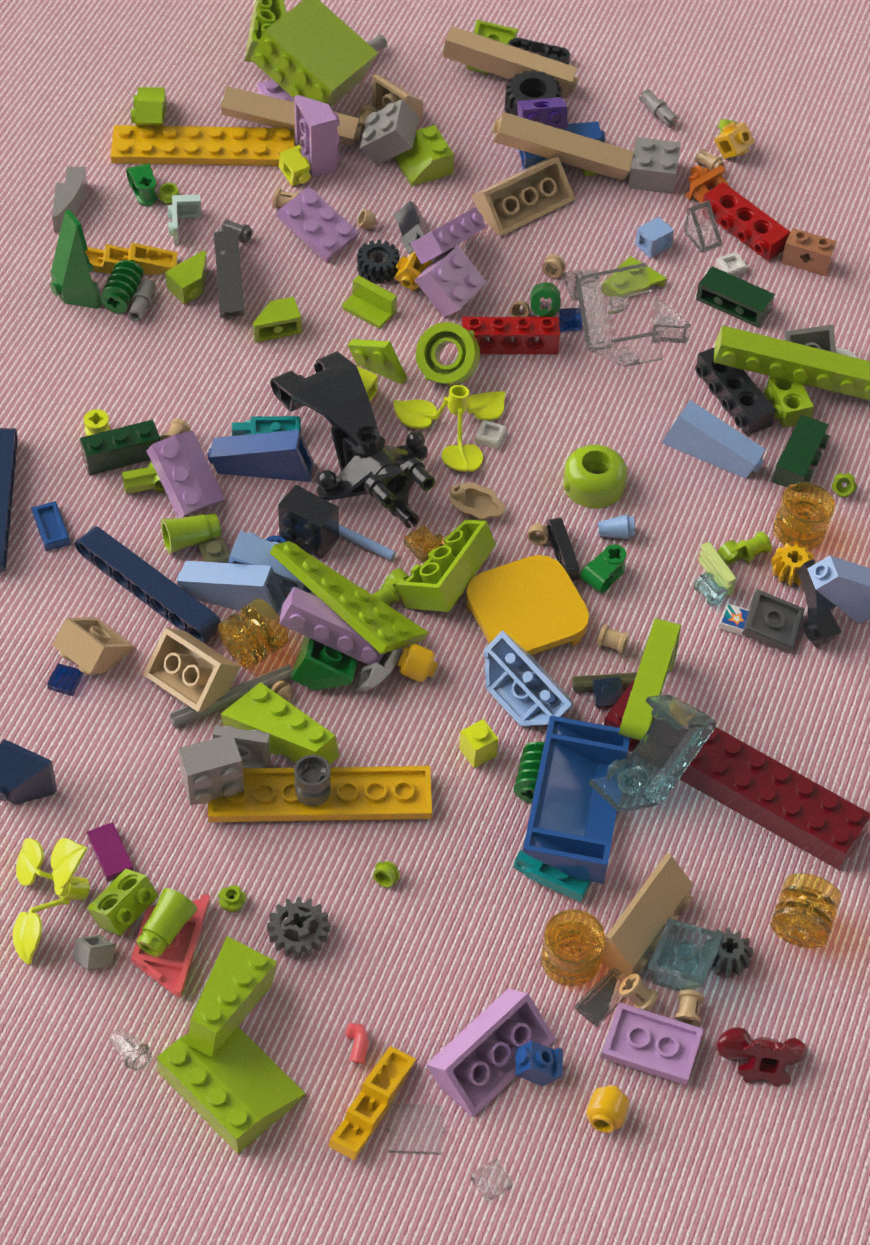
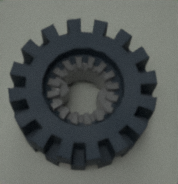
(377, 252)

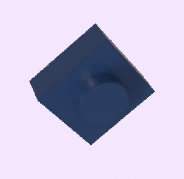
(607, 690)

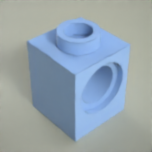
(654, 237)

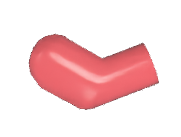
(361, 1042)

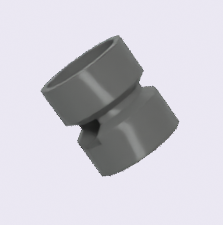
(312, 780)

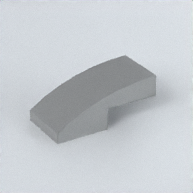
(377, 672)

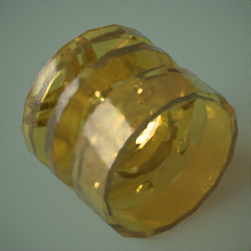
(804, 515)
(253, 633)
(806, 910)
(575, 934)

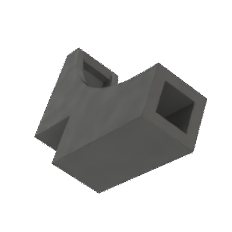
(228, 272)

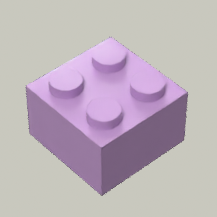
(450, 281)

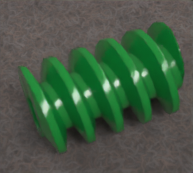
(121, 286)
(545, 290)
(528, 771)

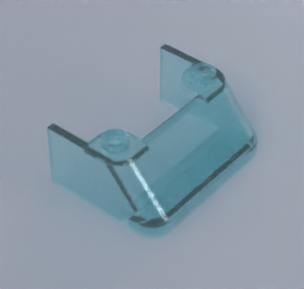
(663, 750)

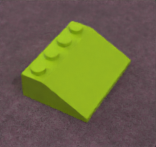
(233, 1091)

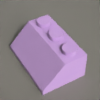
(317, 134)
(185, 474)

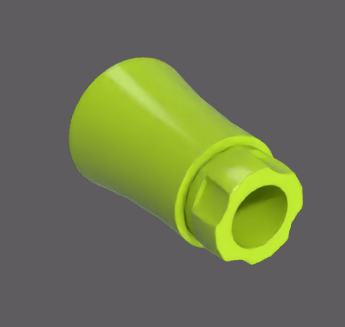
(189, 531)
(165, 922)

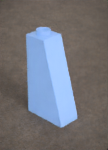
(714, 441)
(231, 584)
(844, 585)

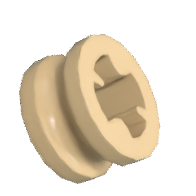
(553, 266)

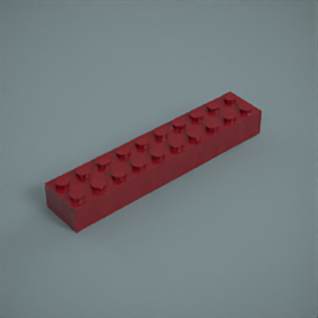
(769, 794)

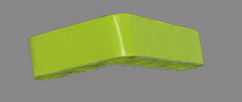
(650, 679)

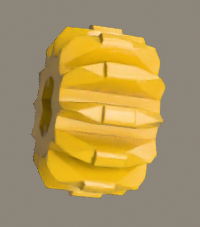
(788, 561)

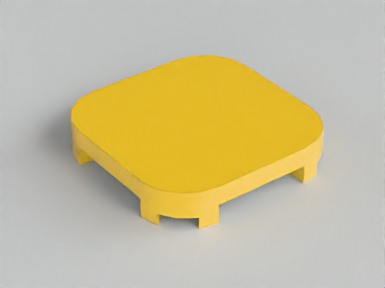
(530, 603)

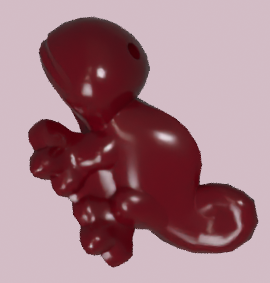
(765, 1055)

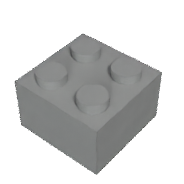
(389, 132)
(654, 165)
(211, 769)

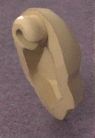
(476, 501)

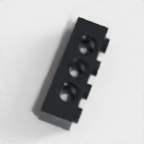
(736, 393)

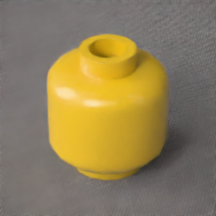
(417, 663)
(607, 1109)

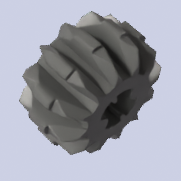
(737, 958)

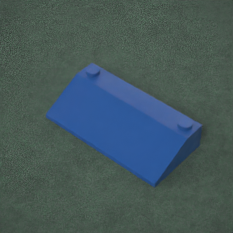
(568, 818)

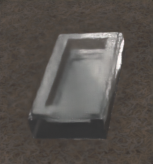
(602, 998)

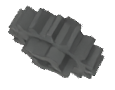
(294, 938)

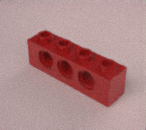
(747, 221)
(515, 334)

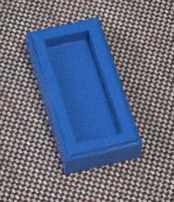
(50, 526)

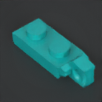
(266, 424)
(551, 877)

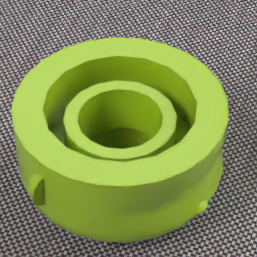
(430, 348)
(595, 489)

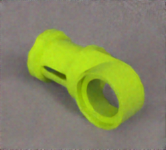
(734, 551)
(388, 591)

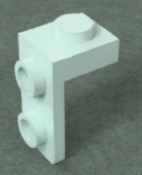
(182, 207)

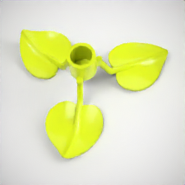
(484, 406)
(64, 862)

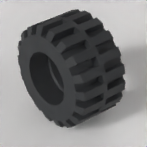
(530, 87)

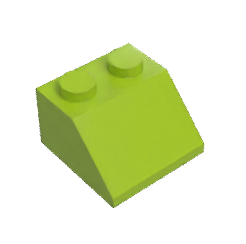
(428, 158)

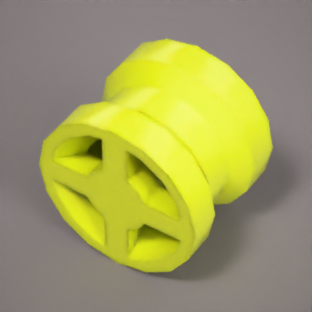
(96, 422)

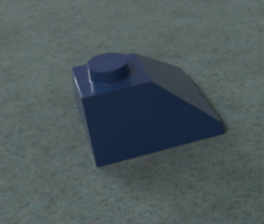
(24, 774)

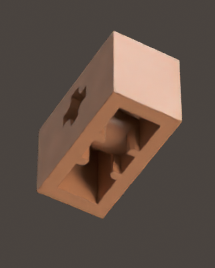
(809, 252)

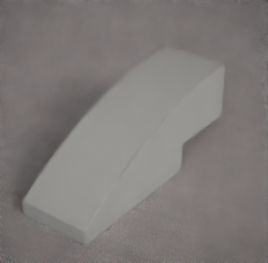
(69, 195)

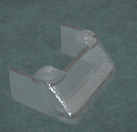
(608, 294)

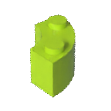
(149, 106)

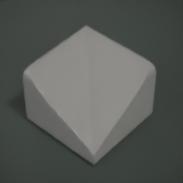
(94, 952)

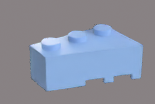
(256, 551)

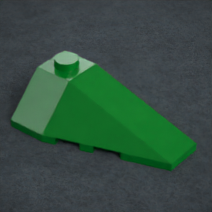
(72, 267)

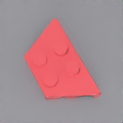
(175, 962)

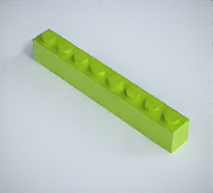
(793, 362)

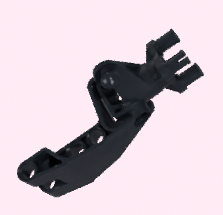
(363, 457)

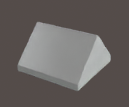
(817, 337)

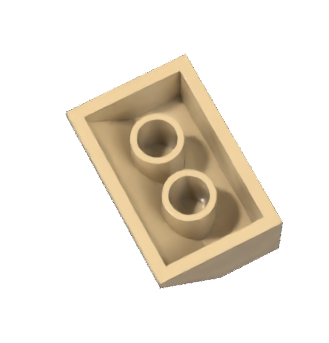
(190, 669)

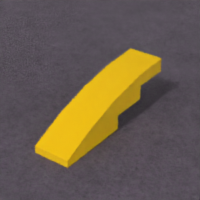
(150, 259)
(372, 1102)

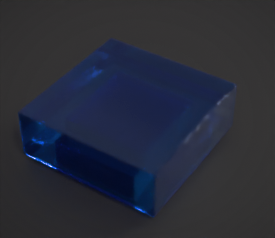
(570, 319)
(65, 679)

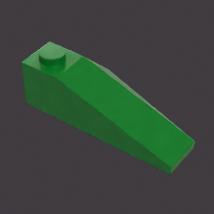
(322, 666)

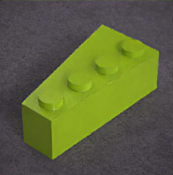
(263, 16)
(449, 568)
(289, 728)
(231, 992)

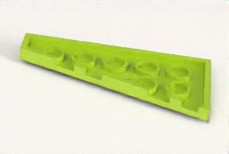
(366, 614)

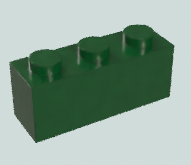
(735, 297)
(118, 447)
(802, 452)

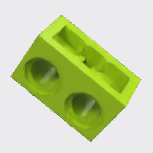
(788, 400)
(123, 901)

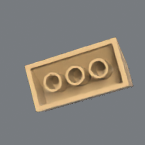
(524, 196)
(645, 918)

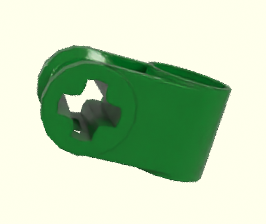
(143, 184)
(605, 568)

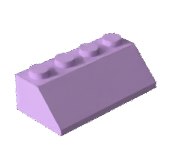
(483, 1054)

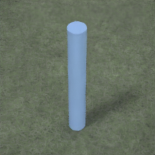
(366, 543)

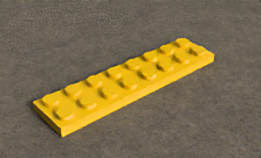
(199, 145)
(354, 795)

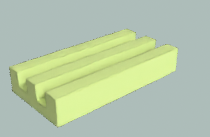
(715, 564)

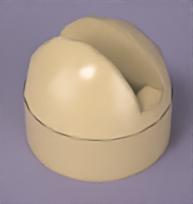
(366, 219)
(515, 309)
(542, 537)
(284, 688)

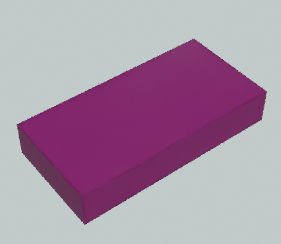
(109, 851)

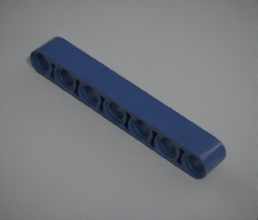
(8, 456)
(148, 584)

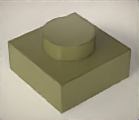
(214, 551)

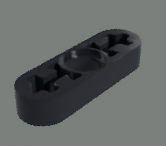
(556, 53)
(562, 547)

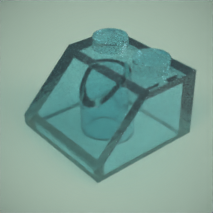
(684, 956)

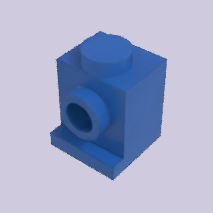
(539, 1063)

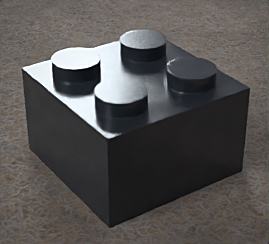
(308, 521)

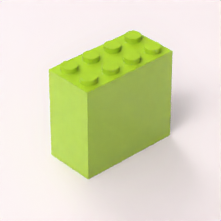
(313, 53)

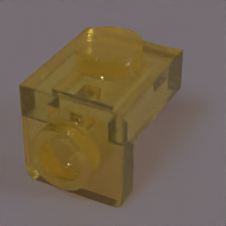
(422, 542)

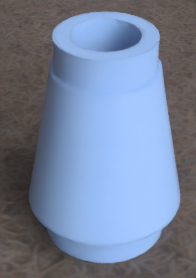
(618, 527)

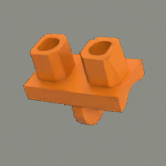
(702, 180)

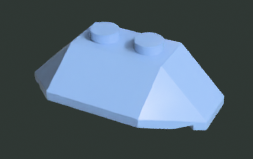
(522, 683)

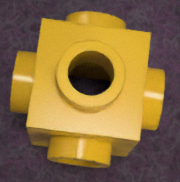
(734, 140)
(409, 270)

